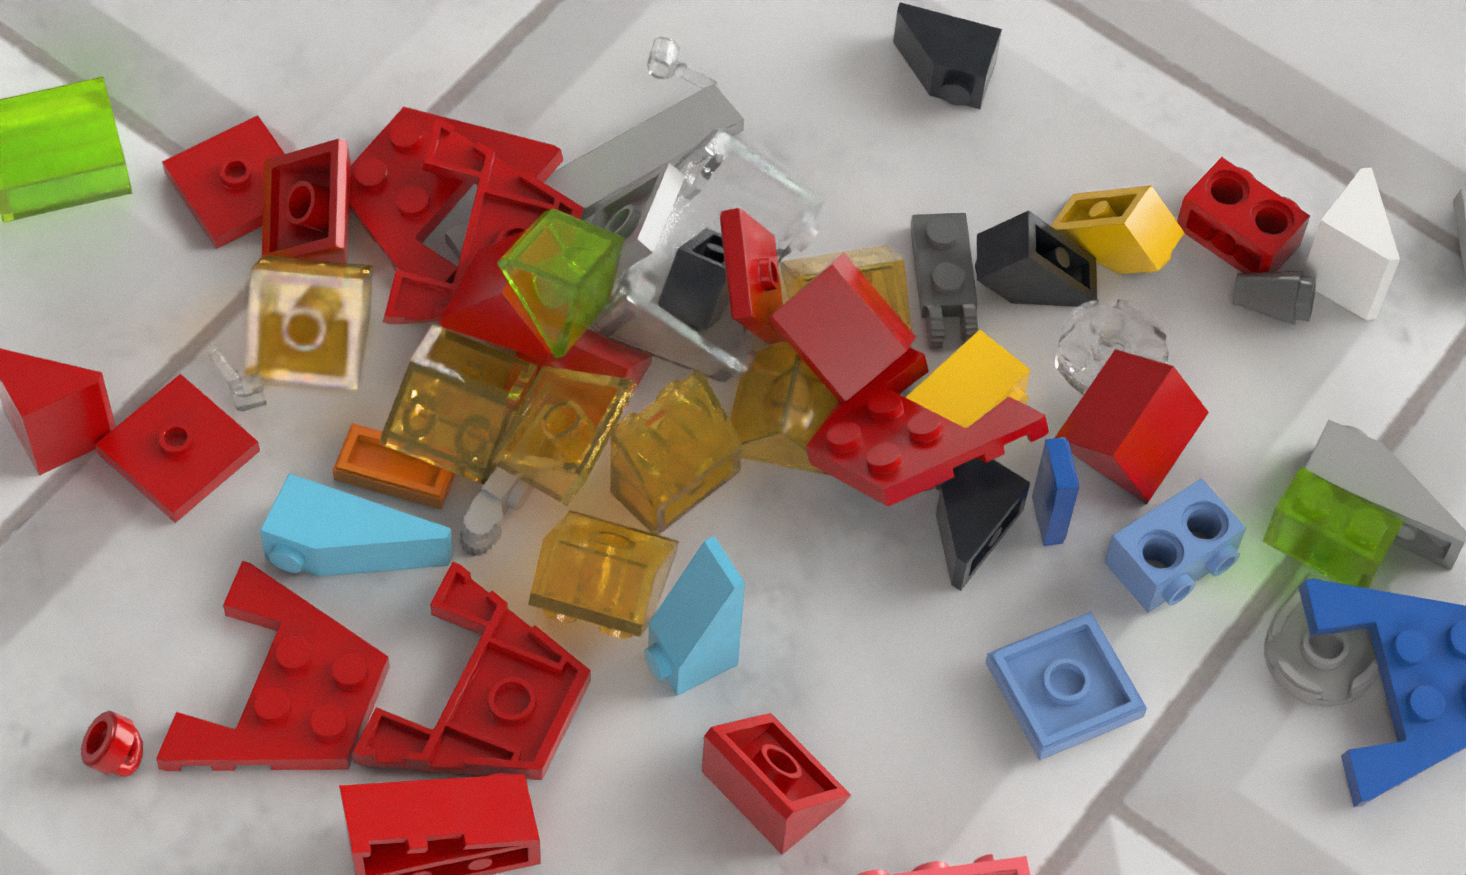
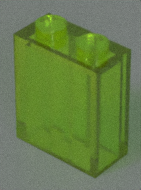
(59, 150)

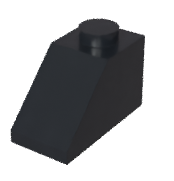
(947, 53)
(1035, 264)
(697, 282)
(976, 514)

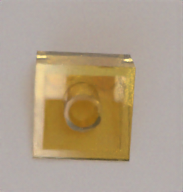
(308, 321)
(602, 574)

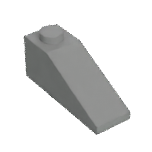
(1375, 475)

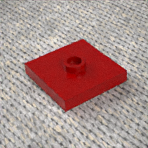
(225, 180)
(751, 273)
(177, 448)

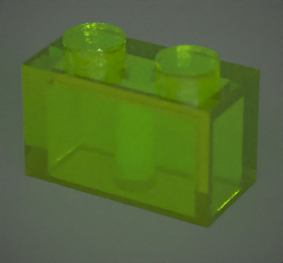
(1332, 530)

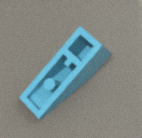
(345, 534)
(698, 622)

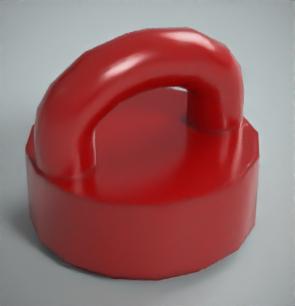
(108, 744)

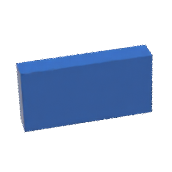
(1055, 491)

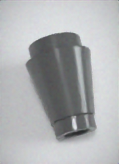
(1276, 294)

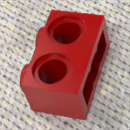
(1239, 226)

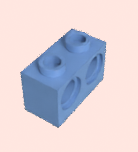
(1167, 537)

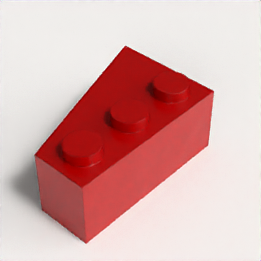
(441, 826)

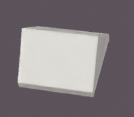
(1355, 249)

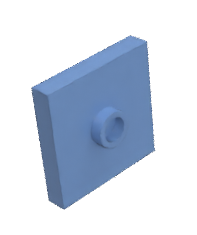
(1065, 685)

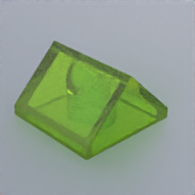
(563, 275)

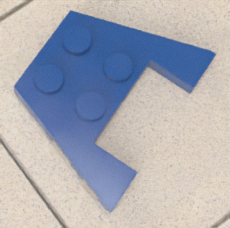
(1422, 673)

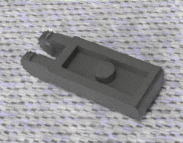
(944, 274)

